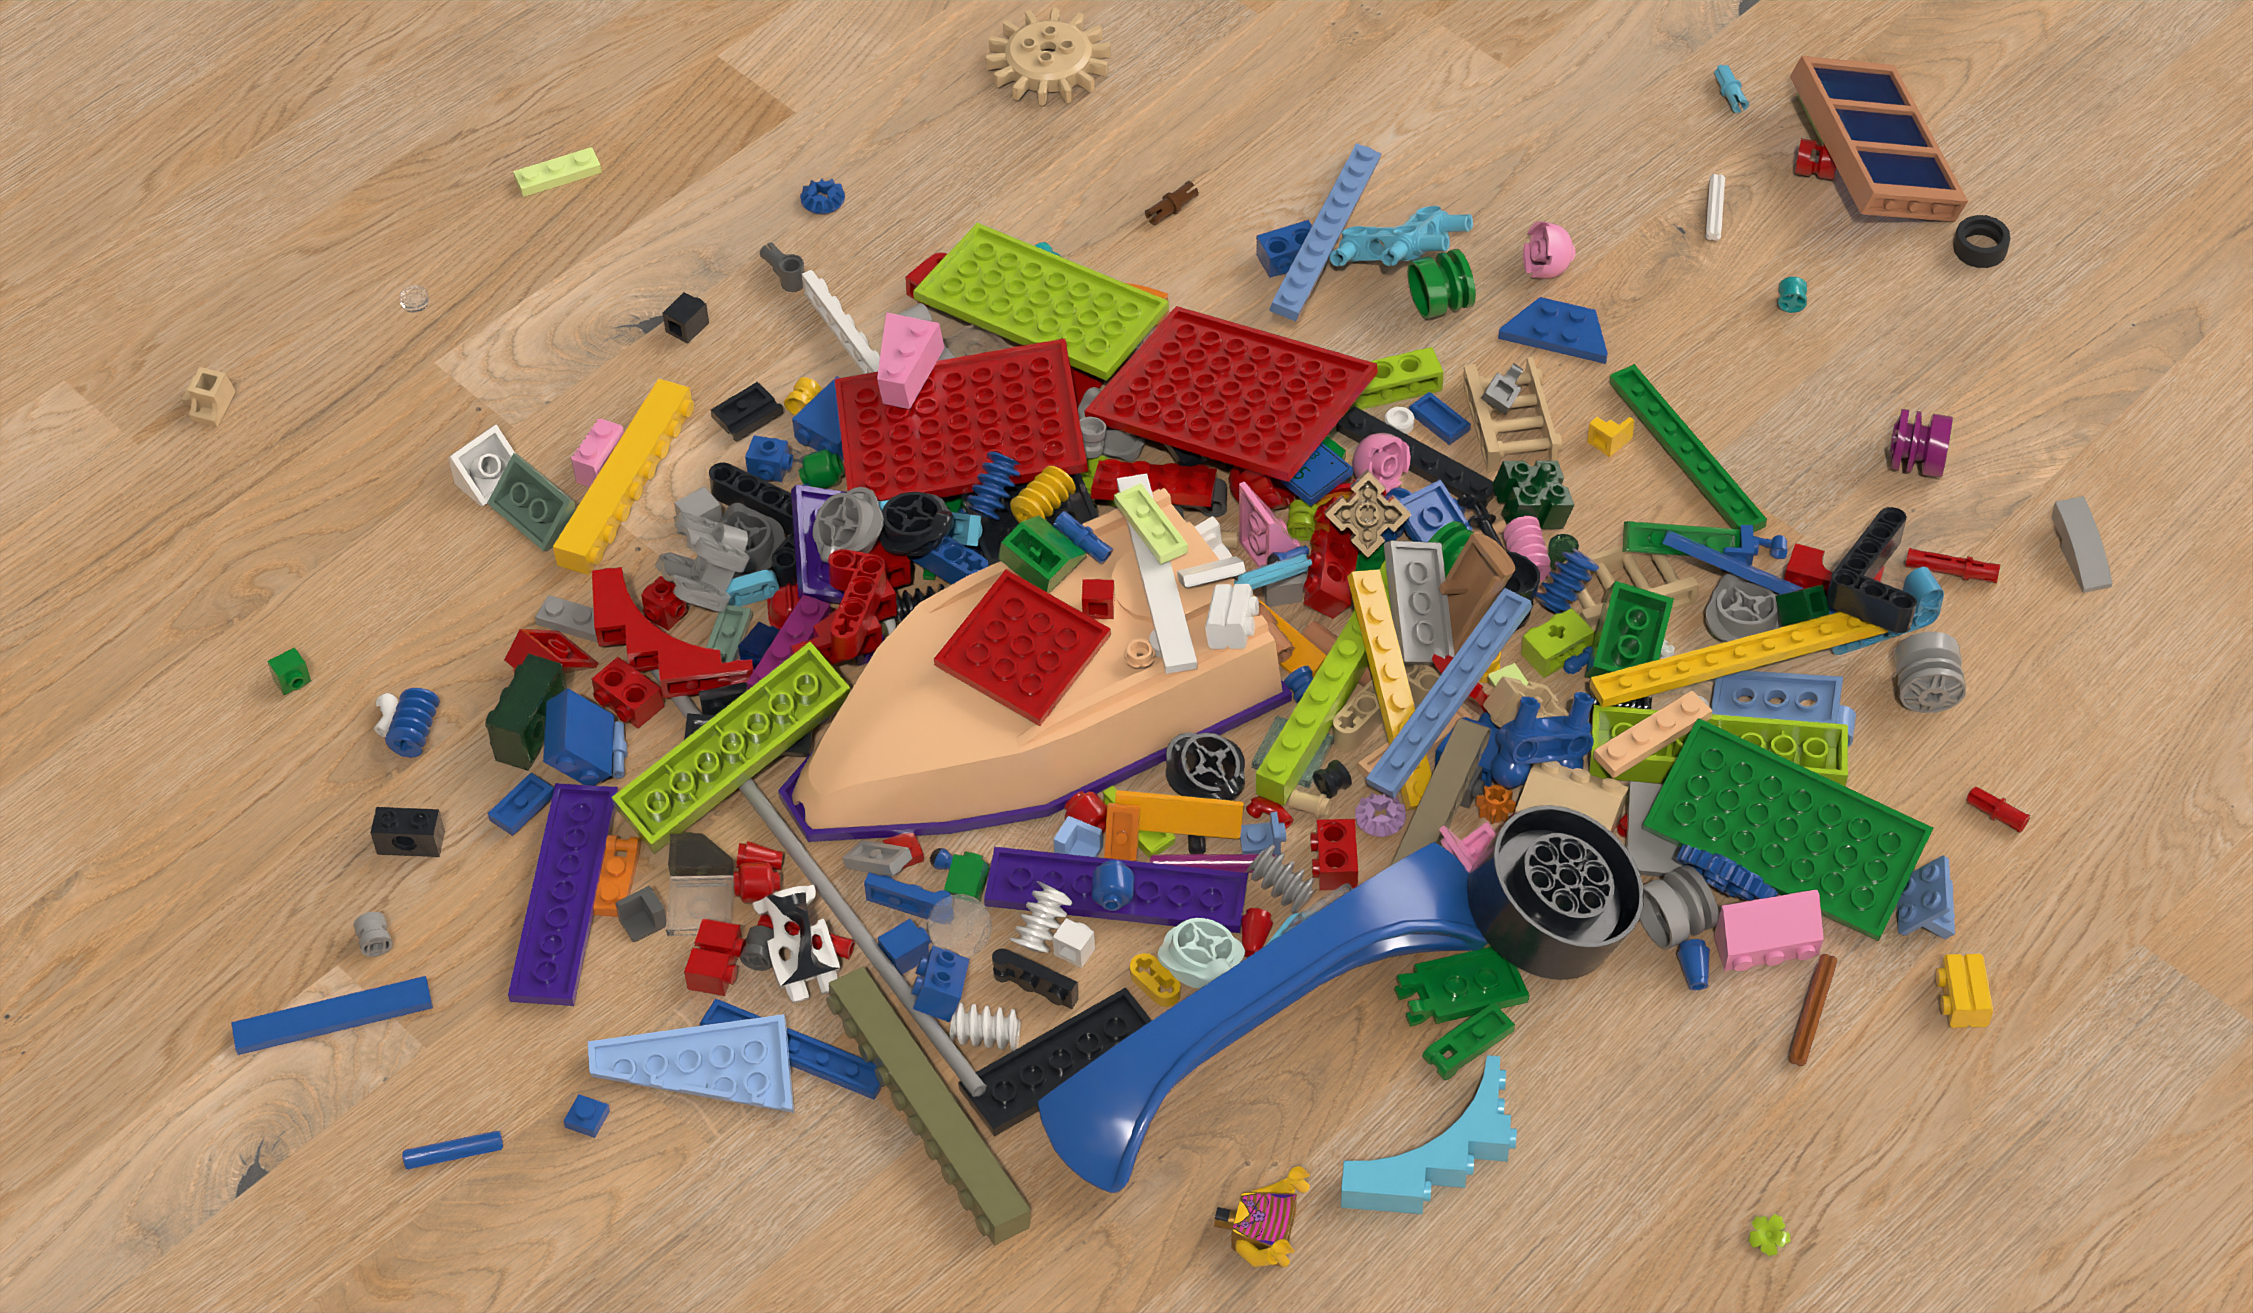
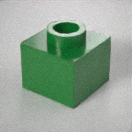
(289, 671)

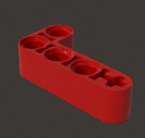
(864, 584)

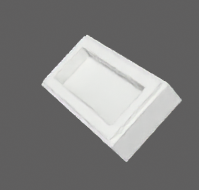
(1211, 571)

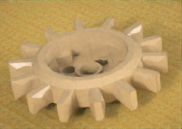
(1046, 71)

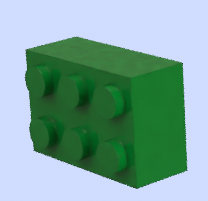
(1629, 629)

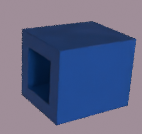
(905, 945)

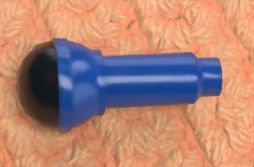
(1279, 556)
(941, 859)

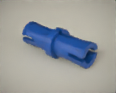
(1083, 537)

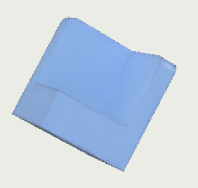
(1078, 839)

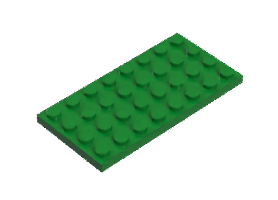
(1789, 827)

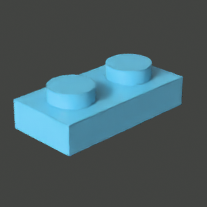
(966, 528)

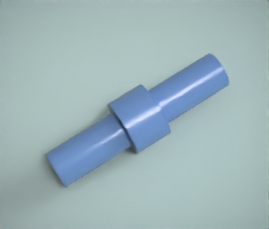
(619, 750)

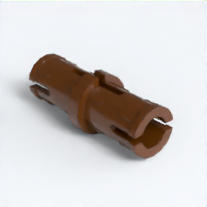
(1171, 203)

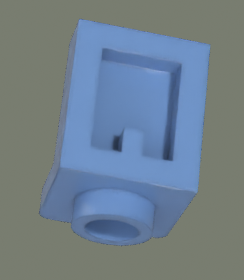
(1260, 836)

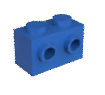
(939, 983)

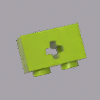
(1556, 641)

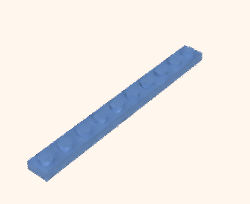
(1325, 232)

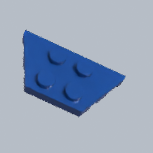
(1558, 329)

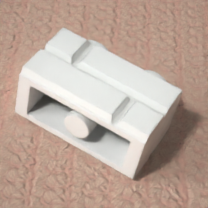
(1231, 616)

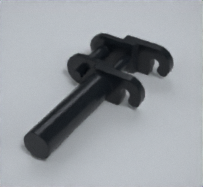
(1484, 520)

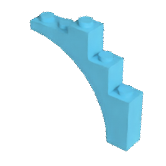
(1406, 1179)

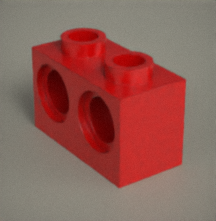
(627, 693)
(1335, 854)

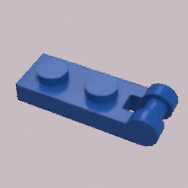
(901, 896)

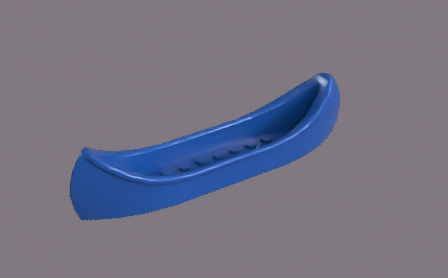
(1107, 1106)

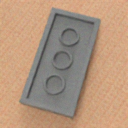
(1417, 604)

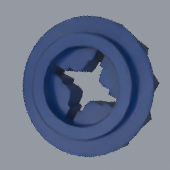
(819, 203)

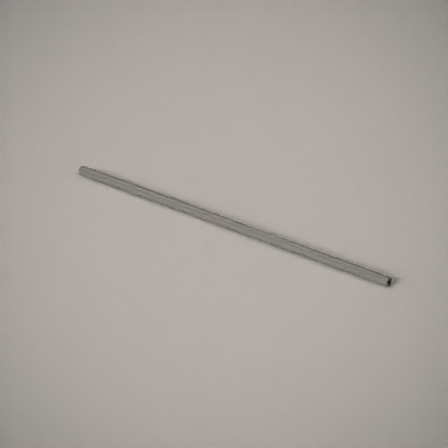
(850, 922)

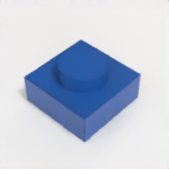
(586, 1116)

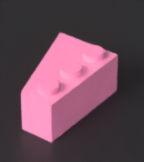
(907, 358)

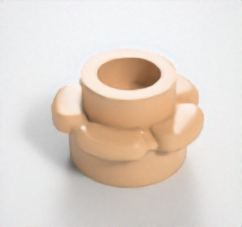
(1139, 648)

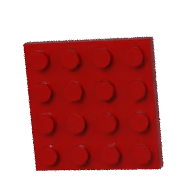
(1022, 647)

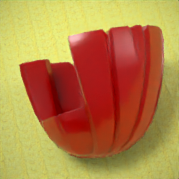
(1268, 488)

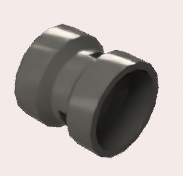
(756, 953)

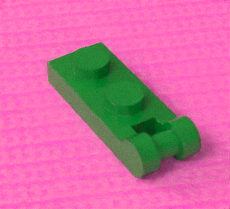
(1469, 1040)

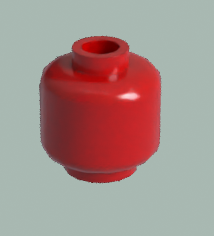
(1087, 808)
(755, 881)

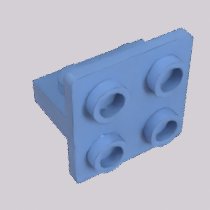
(1928, 900)

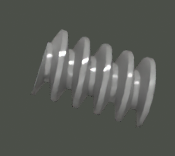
(1282, 879)

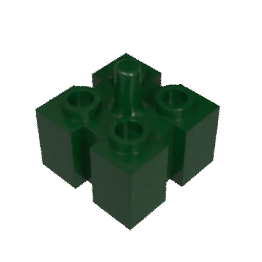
(1533, 492)

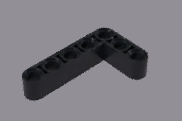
(735, 485)
(1853, 582)

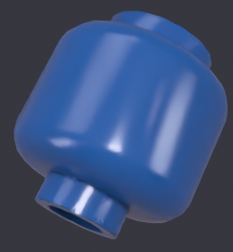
(1112, 885)

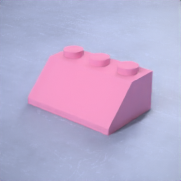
(1769, 931)

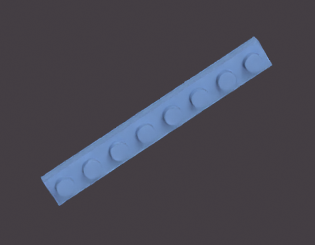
(1448, 693)

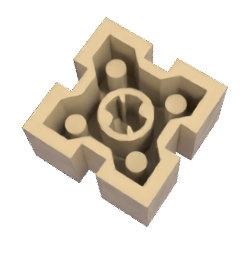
(1367, 513)
(1506, 697)

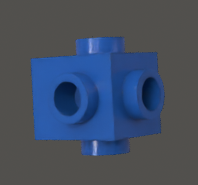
(768, 458)

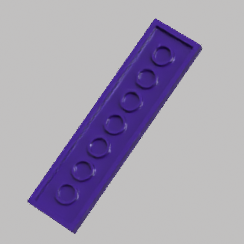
(1160, 893)
(563, 895)

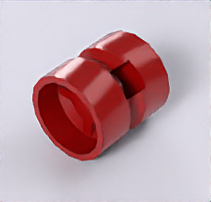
(1824, 168)

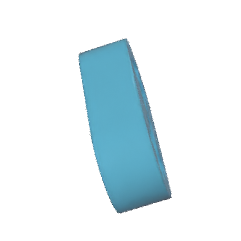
(752, 588)

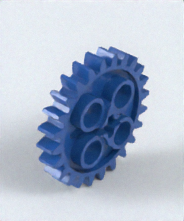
(1726, 874)

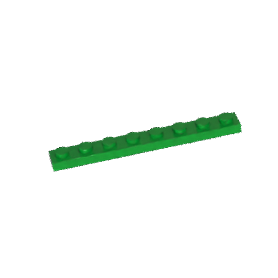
(1686, 449)

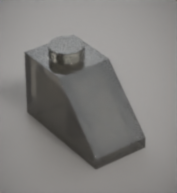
(697, 856)

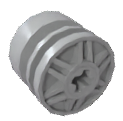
(1929, 672)
(1678, 907)

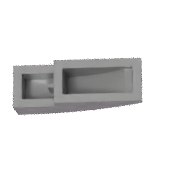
(2082, 544)

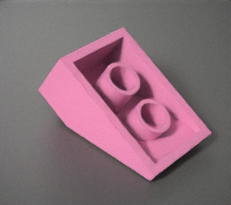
(1260, 529)

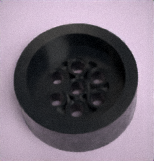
(1555, 892)

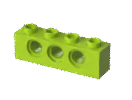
(1402, 378)

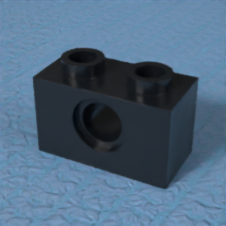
(407, 831)

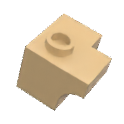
(208, 396)

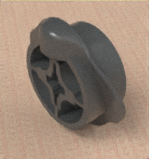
(763, 536)

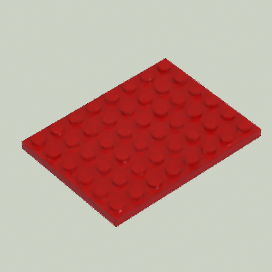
(1232, 393)
(973, 404)

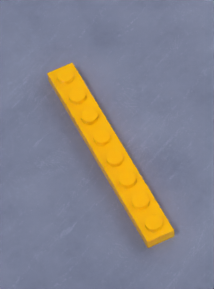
(1387, 669)

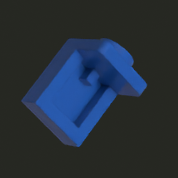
(1747, 547)

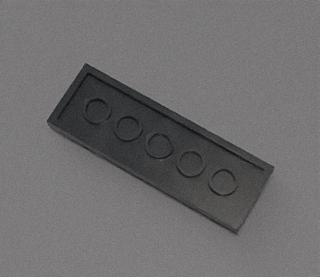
(1041, 1065)

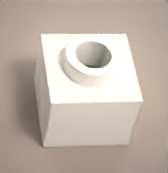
(1074, 942)

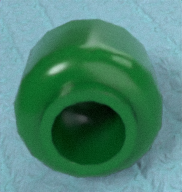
(821, 469)

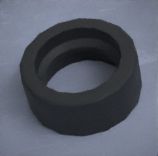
(1985, 226)

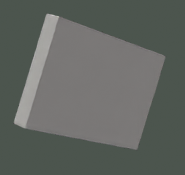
(1651, 853)

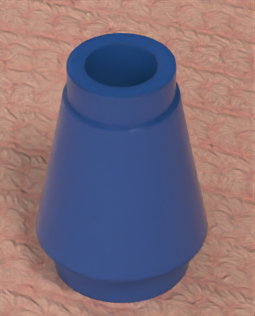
(1695, 963)

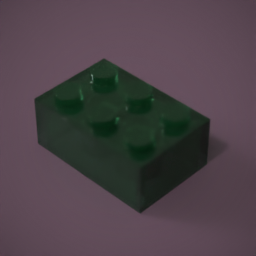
(519, 718)

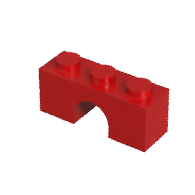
(1807, 568)

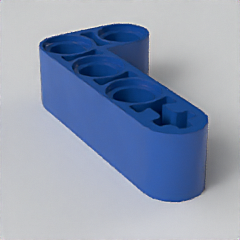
(951, 561)

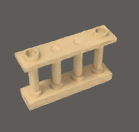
(1488, 428)
(1682, 590)

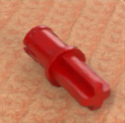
(1998, 809)

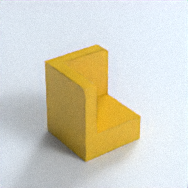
(1608, 435)

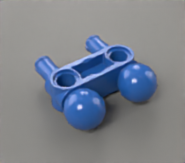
(1542, 740)

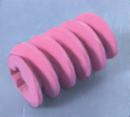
(1526, 539)

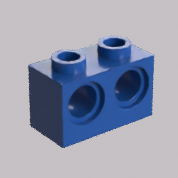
(1280, 247)

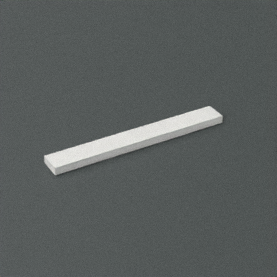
(1162, 597)

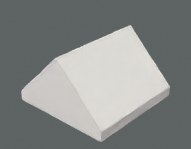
(481, 464)

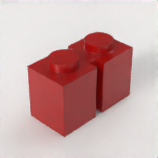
(715, 962)

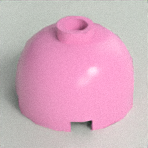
(1548, 250)
(1384, 457)

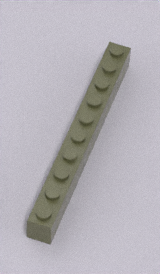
(929, 1107)

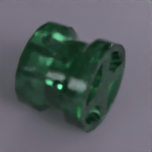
(1557, 545)

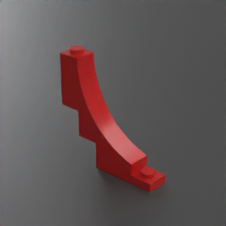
(896, 575)
(681, 665)

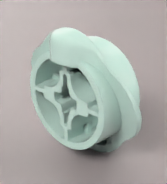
(1199, 951)

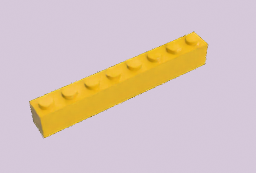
(623, 477)

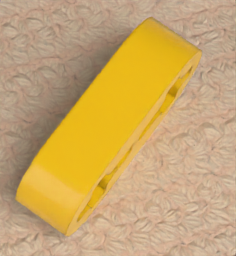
(1158, 976)

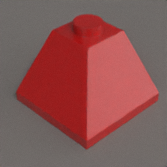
(551, 646)

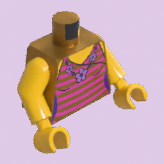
(1265, 1220)

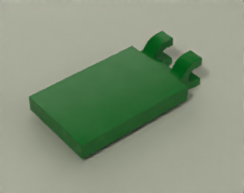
(1460, 986)

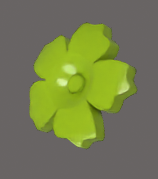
(1769, 1234)

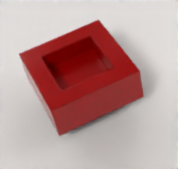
(908, 840)

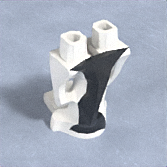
(805, 961)

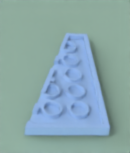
(718, 1061)

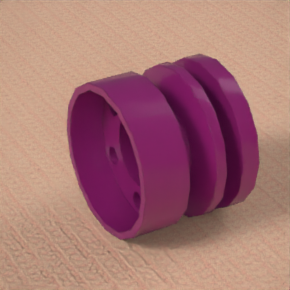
(1921, 443)

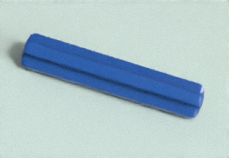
(452, 1149)

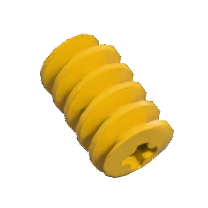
(1043, 494)

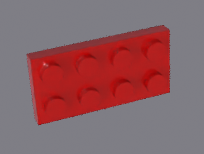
(1184, 484)

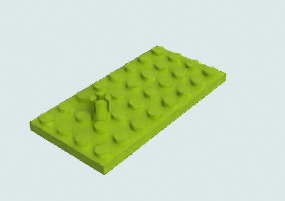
(1041, 299)

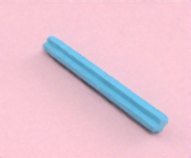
(1275, 572)

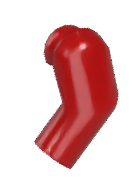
(1260, 804)

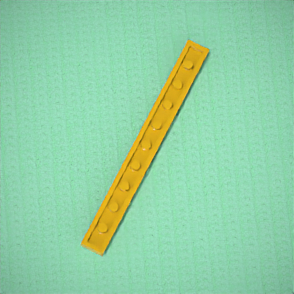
(1730, 657)

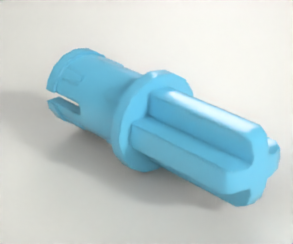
(1731, 88)

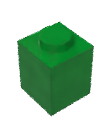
(967, 875)

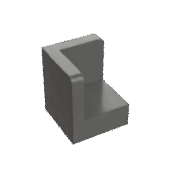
(641, 914)

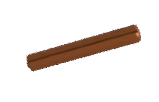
(1812, 1010)

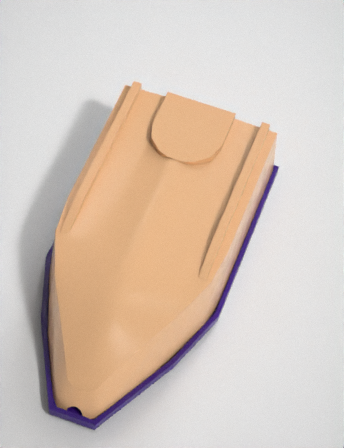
(944, 759)

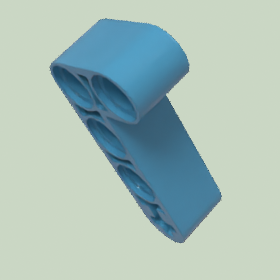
(1929, 602)

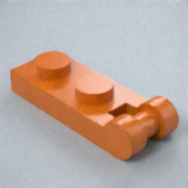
(616, 874)

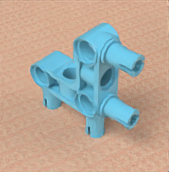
(1421, 233)

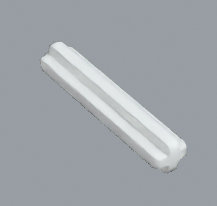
(1715, 207)

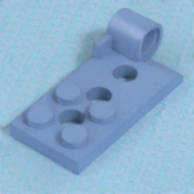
(1788, 686)

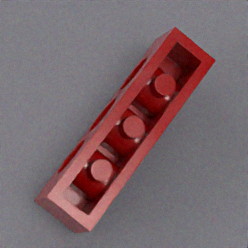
(1332, 561)

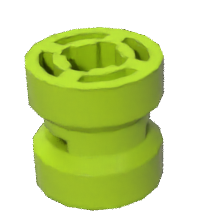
(1301, 520)

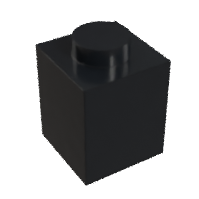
(686, 317)

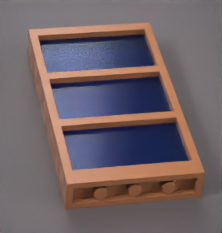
(1878, 139)

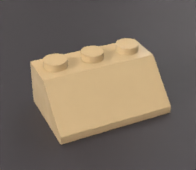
(1574, 789)

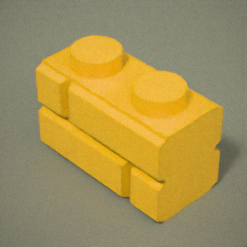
(1965, 990)

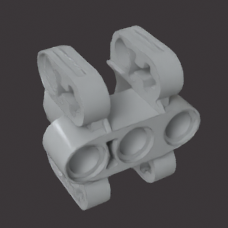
(709, 575)

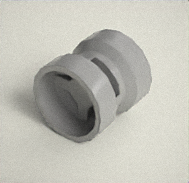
(1093, 433)
(372, 933)

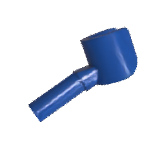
(1777, 544)

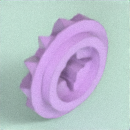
(1381, 825)

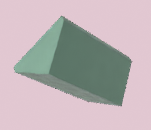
(531, 503)

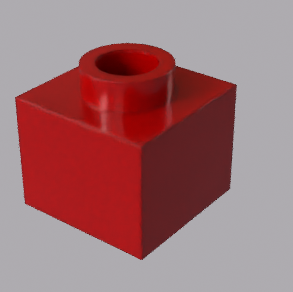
(1098, 598)

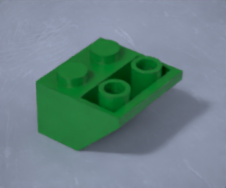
(1040, 553)

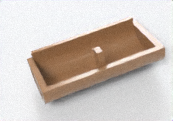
(1475, 584)

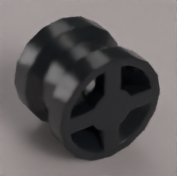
(1332, 779)

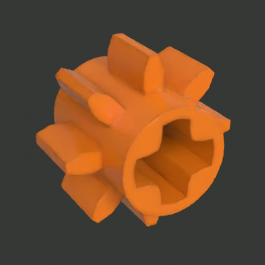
(1495, 803)

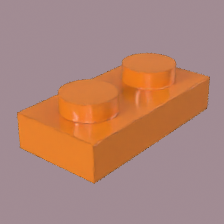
(1122, 832)

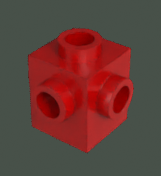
(662, 605)

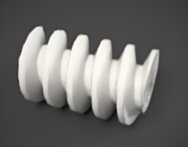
(1041, 919)
(985, 1027)

